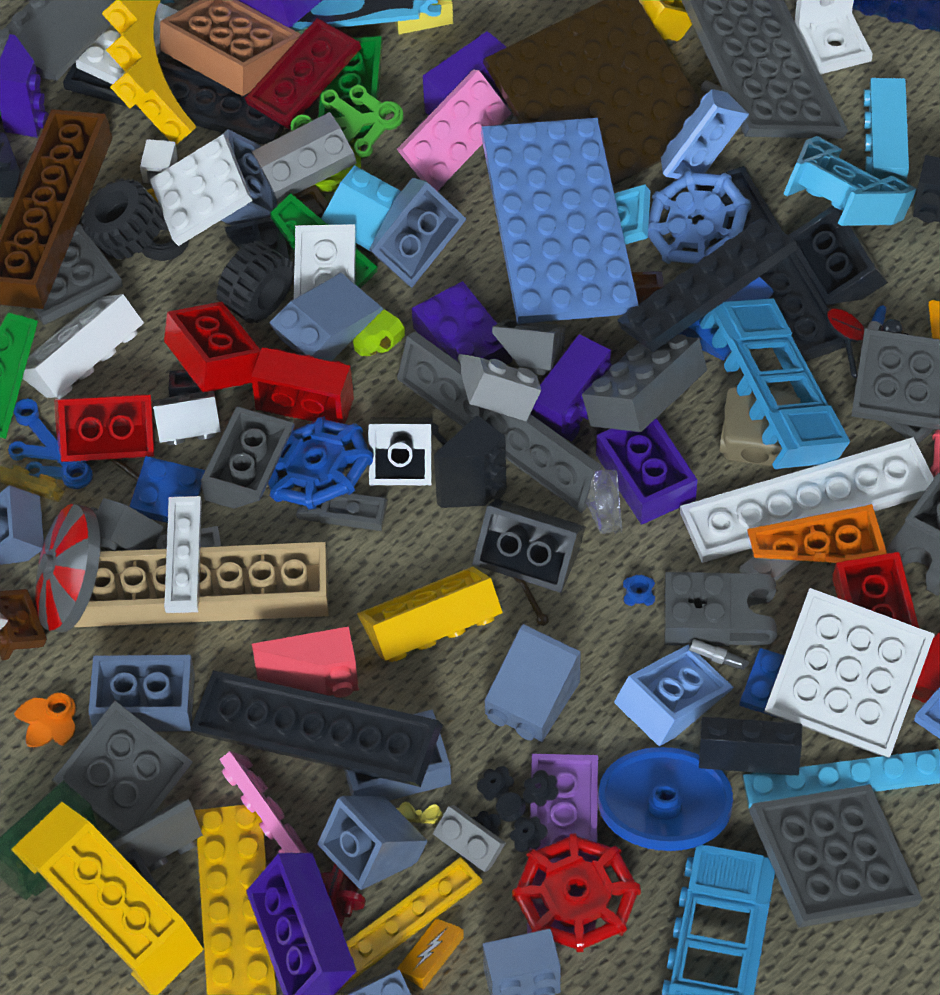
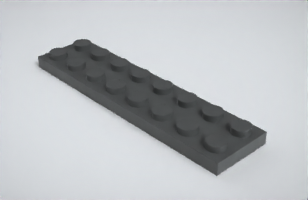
(528, 443)

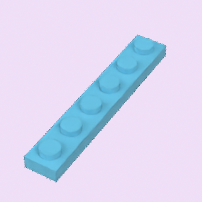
(880, 772)

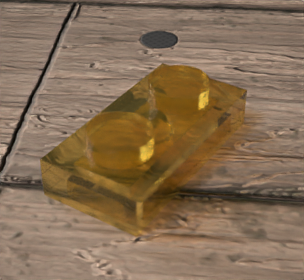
(43, 486)

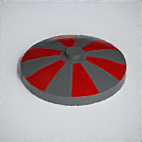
(67, 568)

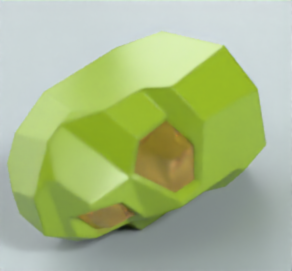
(379, 335)

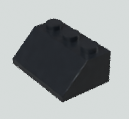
(837, 259)
(471, 466)
(528, 544)
(750, 746)

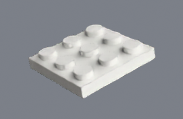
(200, 190)

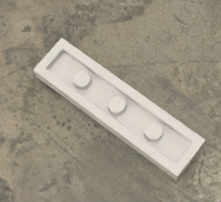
(183, 554)

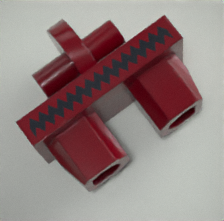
(342, 893)

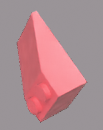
(310, 662)

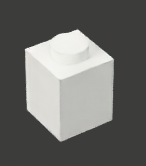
(157, 157)

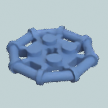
(689, 205)

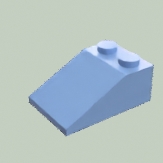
(671, 694)

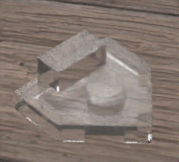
(605, 501)

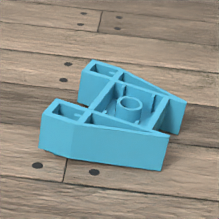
(856, 192)

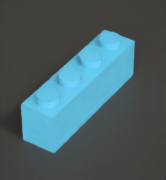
(887, 128)

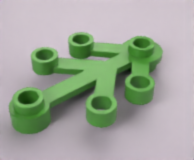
(354, 120)

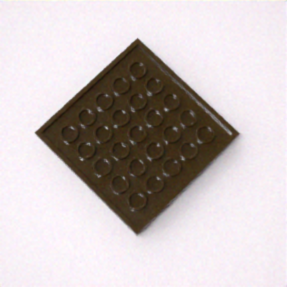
(602, 67)

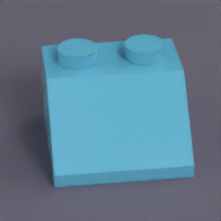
(363, 202)

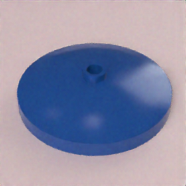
(664, 799)

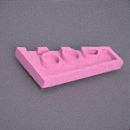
(268, 810)

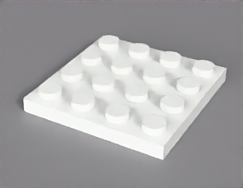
(849, 673)

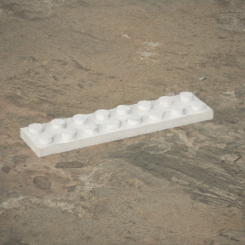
(873, 477)

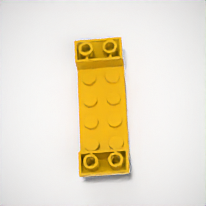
(110, 896)

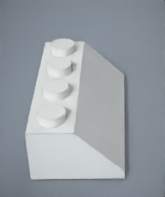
(81, 345)

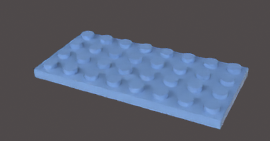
(558, 220)

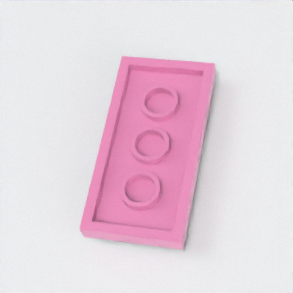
(453, 130)

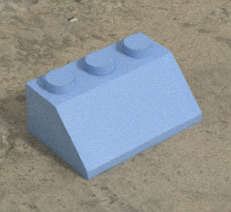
(703, 135)

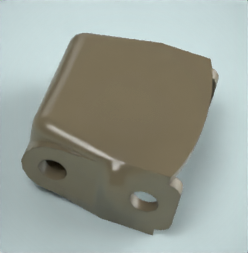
(742, 436)

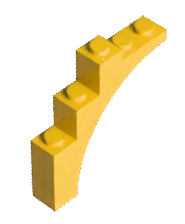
(143, 77)

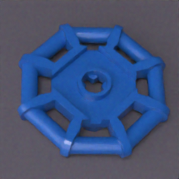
(326, 471)

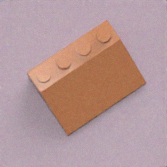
(226, 42)

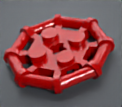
(571, 909)

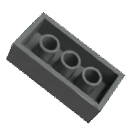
(644, 384)

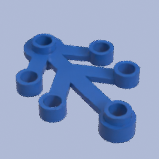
(49, 451)

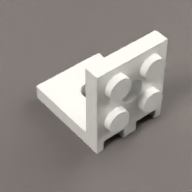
(831, 21)

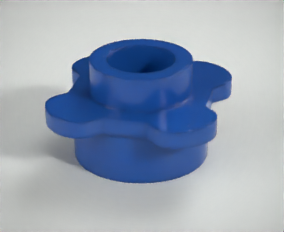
(641, 583)

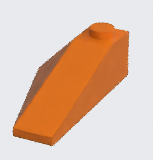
(821, 537)

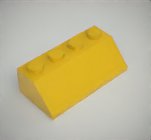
(431, 614)

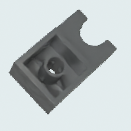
(920, 536)
(717, 608)

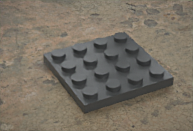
(834, 855)

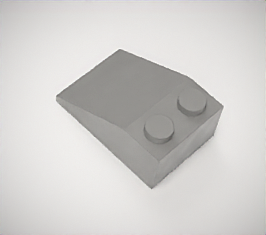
(499, 387)

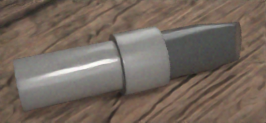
(718, 654)

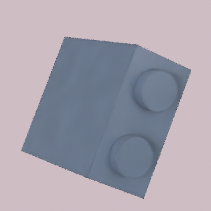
(533, 684)
(370, 839)

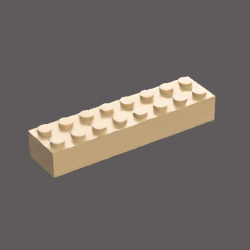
(233, 585)

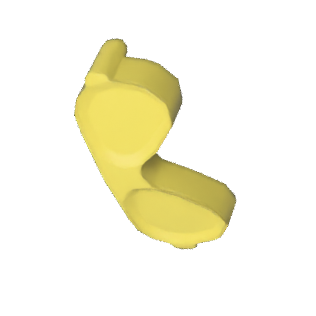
(430, 815)

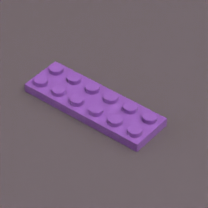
(569, 813)

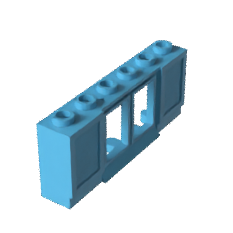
(805, 430)
(728, 882)

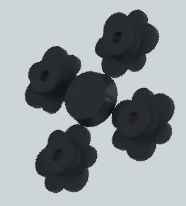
(512, 806)

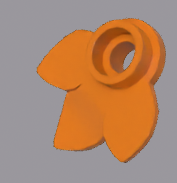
(45, 723)

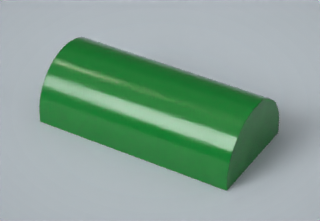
(362, 70)

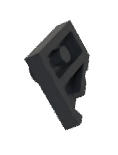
(258, 230)

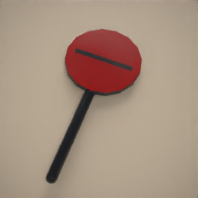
(848, 328)

